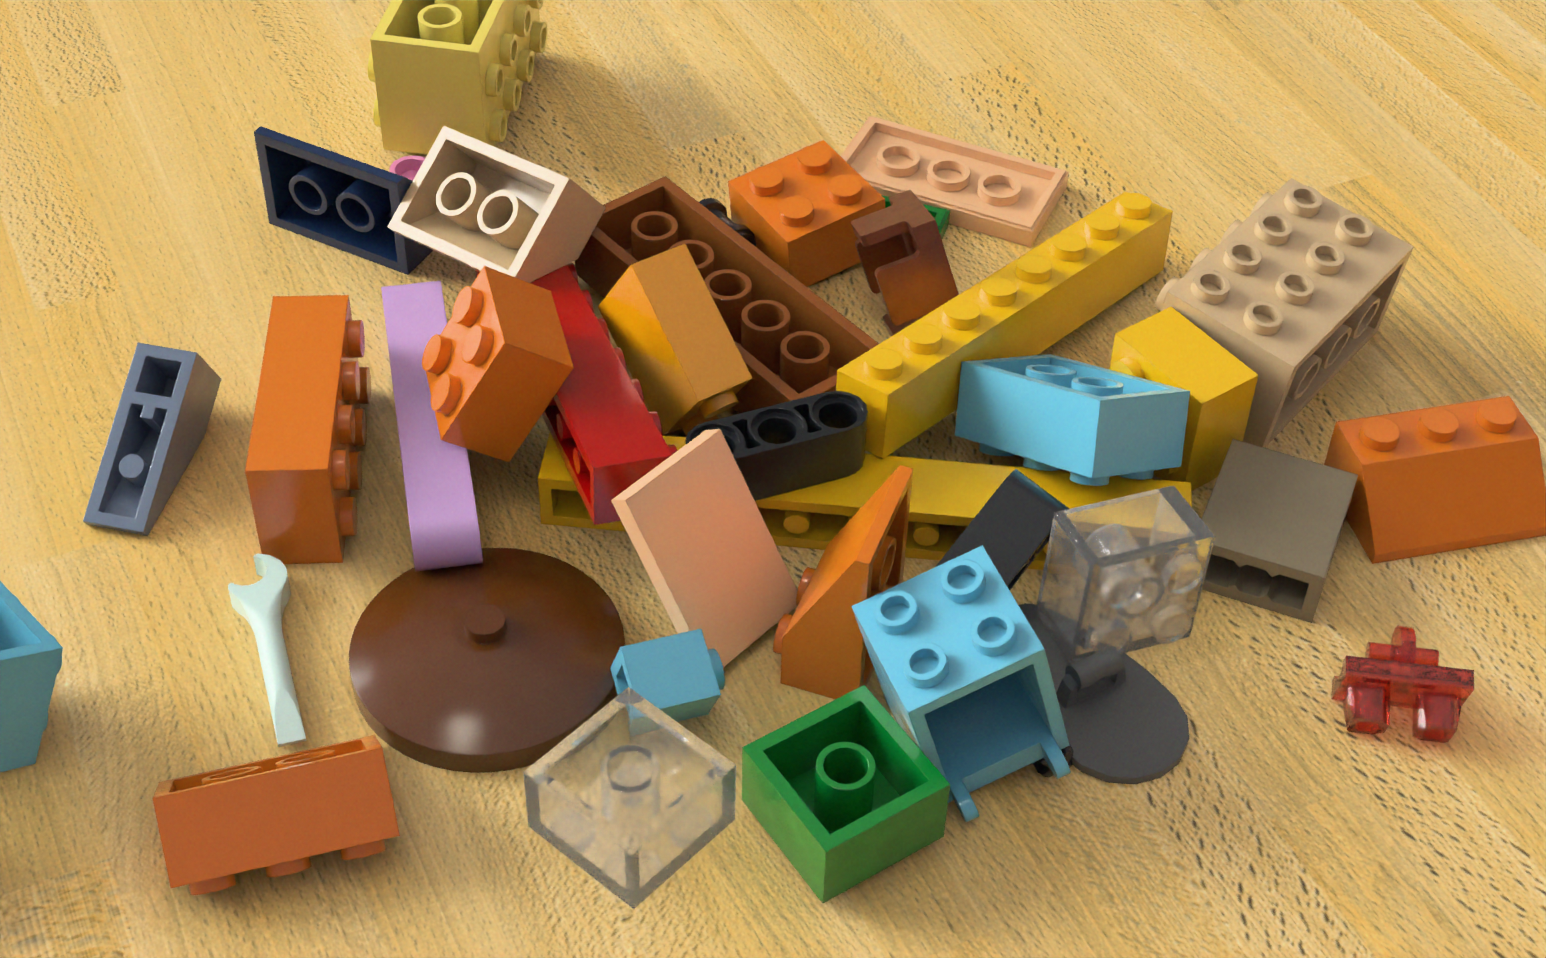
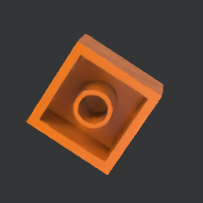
(805, 211)
(496, 364)

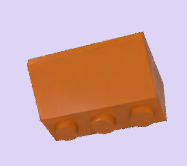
(1441, 478)
(275, 814)

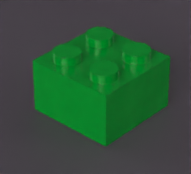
(844, 792)

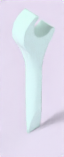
(263, 609)

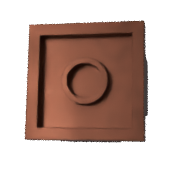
(904, 260)

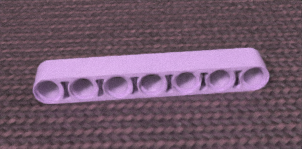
(434, 471)

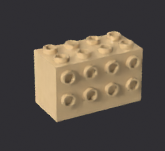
(1291, 296)

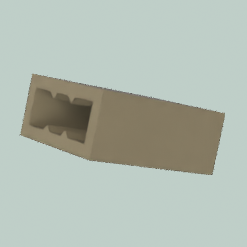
(1275, 528)

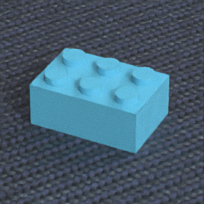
(1072, 417)

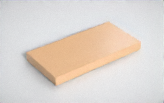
(977, 184)

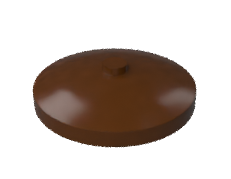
(485, 660)

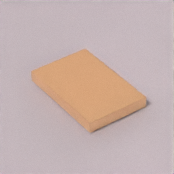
(708, 546)

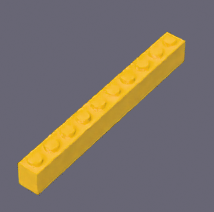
(941, 501)

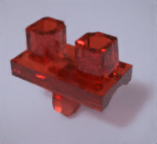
(1405, 678)

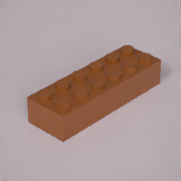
(778, 324)

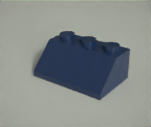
(335, 200)

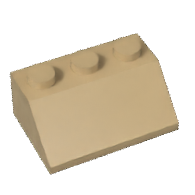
(495, 209)

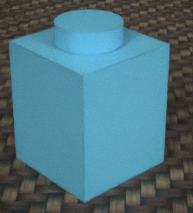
(672, 673)

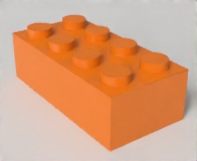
(308, 429)

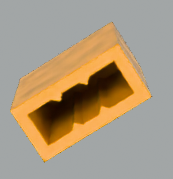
(675, 340)

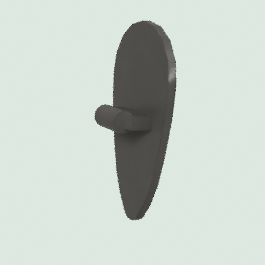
(1114, 713)

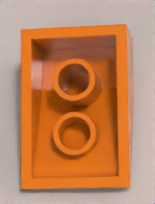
(822, 639)

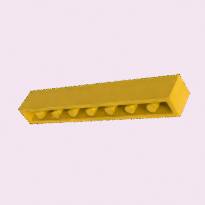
(1011, 313)

